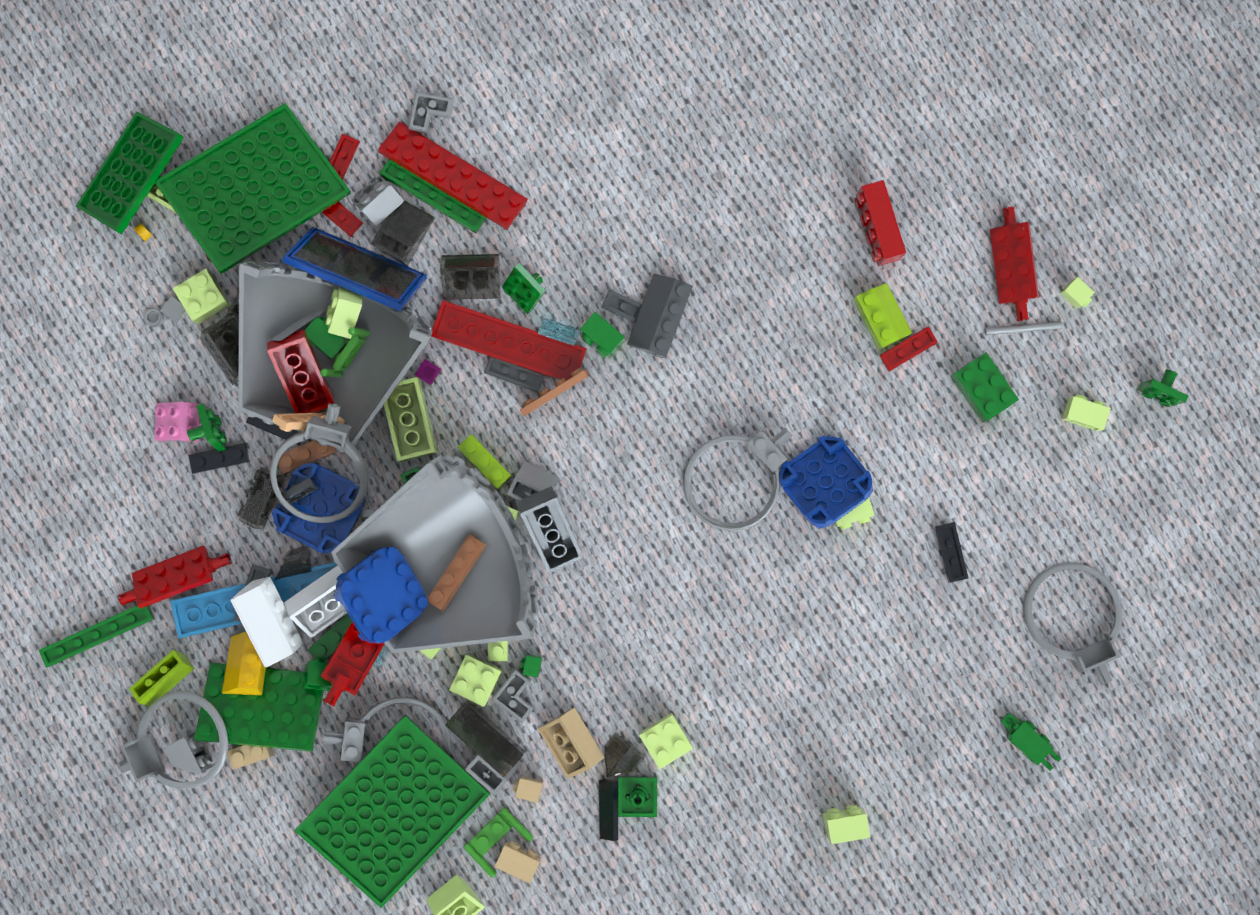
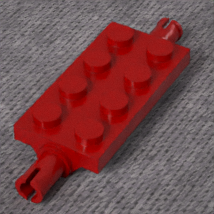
(1014, 263)
(173, 576)
(349, 664)

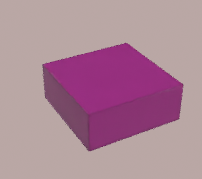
(428, 372)

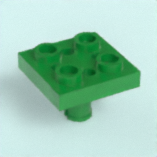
(524, 288)
(1163, 390)
(210, 428)
(628, 806)

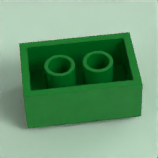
(984, 387)

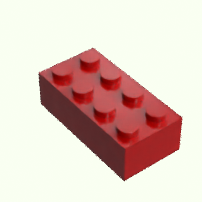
(880, 223)
(300, 373)

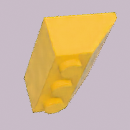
(244, 668)

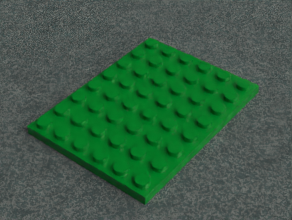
(252, 188)
(392, 811)

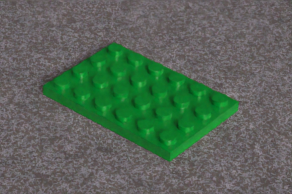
(129, 172)
(278, 719)

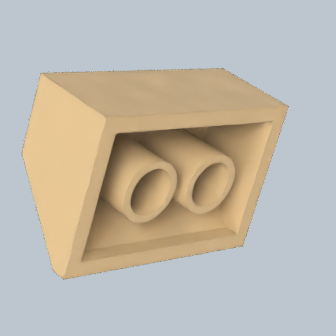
(571, 743)

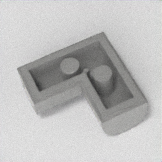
(428, 105)
(509, 697)

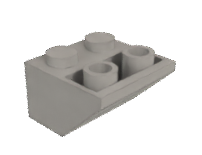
(377, 200)
(530, 481)
(189, 755)
(487, 775)

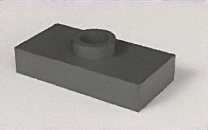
(621, 306)
(299, 491)

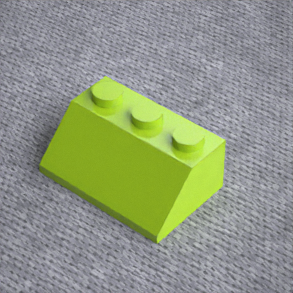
(882, 316)

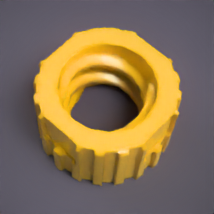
(142, 232)

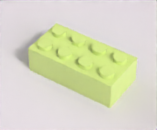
(410, 421)

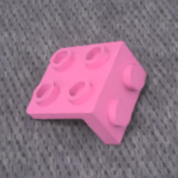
(174, 420)

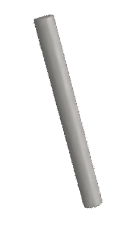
(1023, 328)

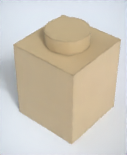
(528, 788)

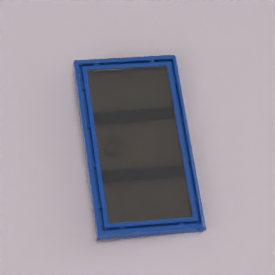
(355, 268)

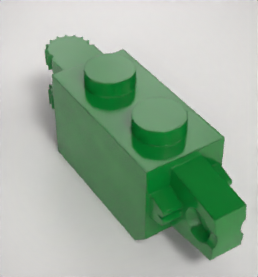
(1028, 741)

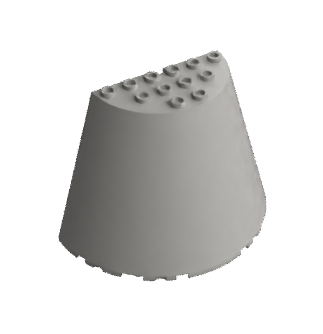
(277, 298)
(428, 526)

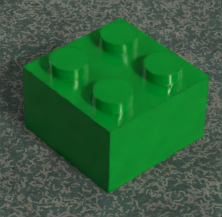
(602, 336)

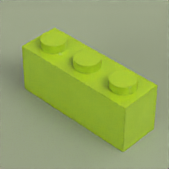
(485, 461)
(161, 678)

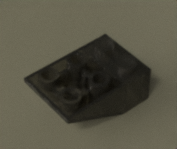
(402, 232)

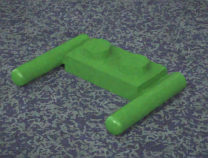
(344, 358)
(491, 834)

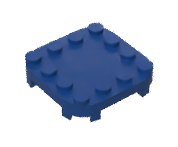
(826, 481)
(331, 498)
(381, 595)

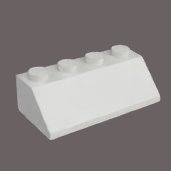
(315, 605)
(266, 621)

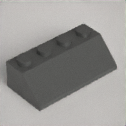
(659, 315)

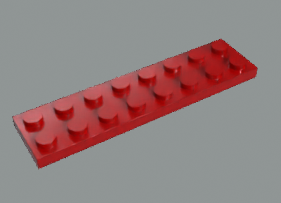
(453, 175)
(506, 341)

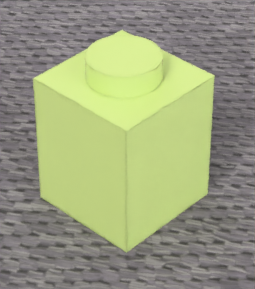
(1077, 293)

